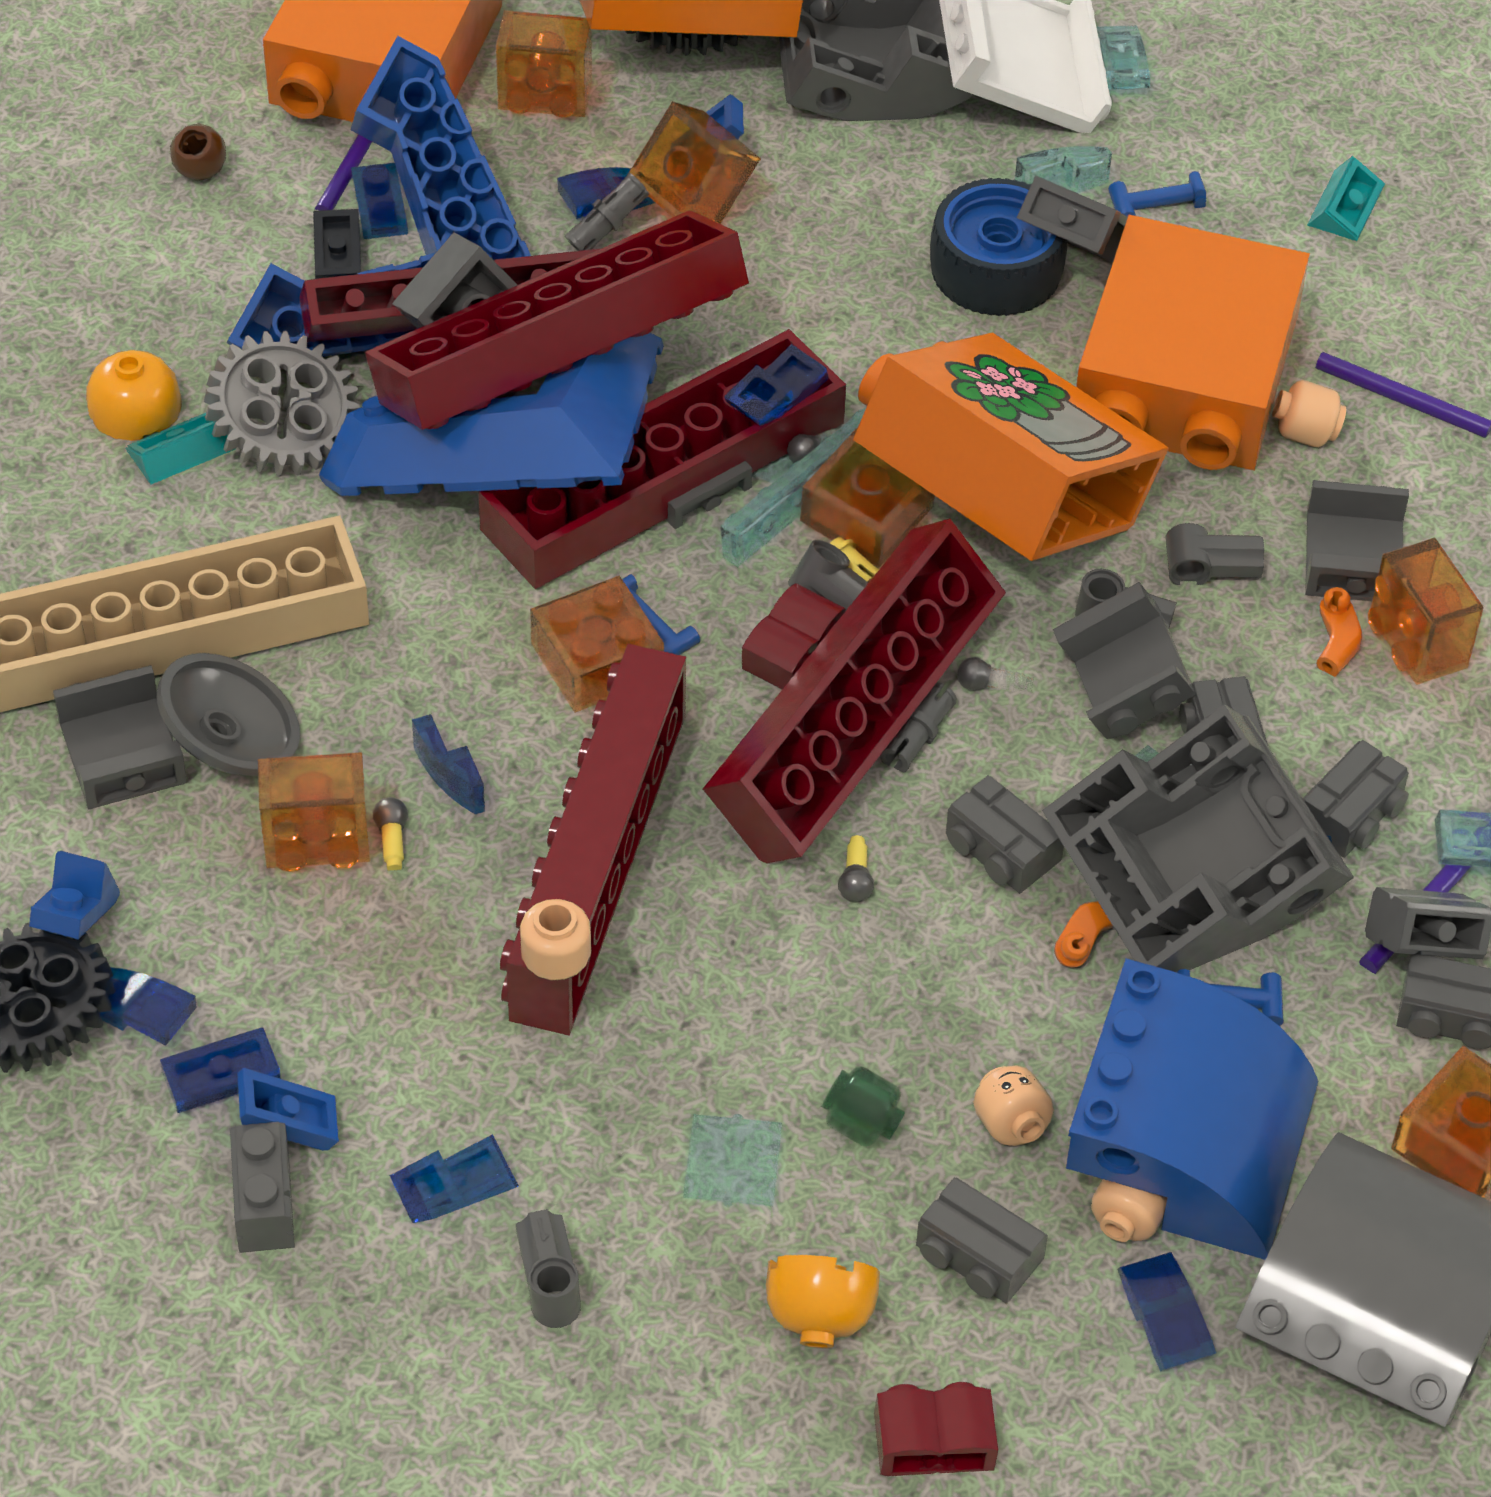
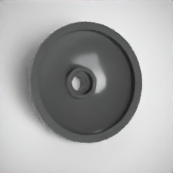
(226, 713)

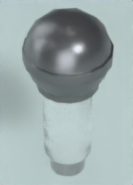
(804, 444)
(977, 674)

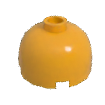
(133, 395)
(820, 1297)

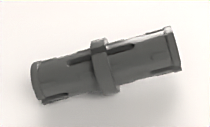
(607, 214)
(919, 728)

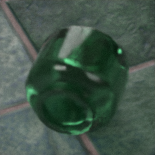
(863, 1106)

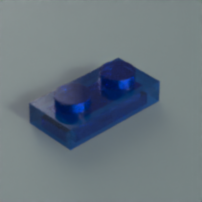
(379, 201)
(211, 1070)

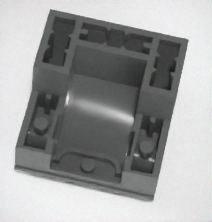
(869, 60)
(1197, 844)
(1380, 1279)

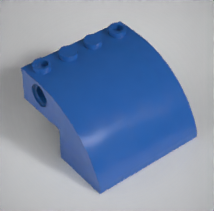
(1195, 1106)

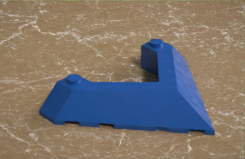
(442, 176)
(561, 436)

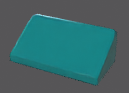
(1347, 200)
(177, 448)

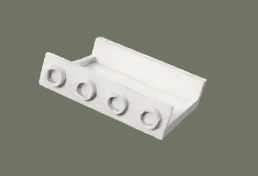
(1030, 57)

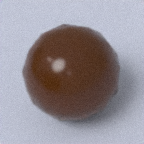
(198, 152)

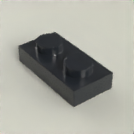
(337, 243)

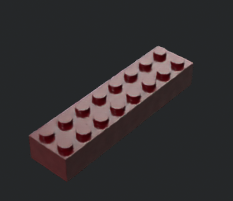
(557, 319)
(678, 446)
(854, 692)
(600, 824)

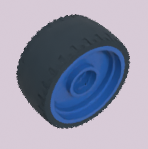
(988, 255)

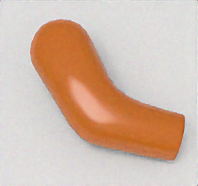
(1342, 629)
(1080, 934)

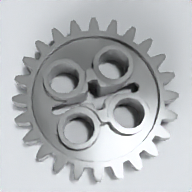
(237, 397)

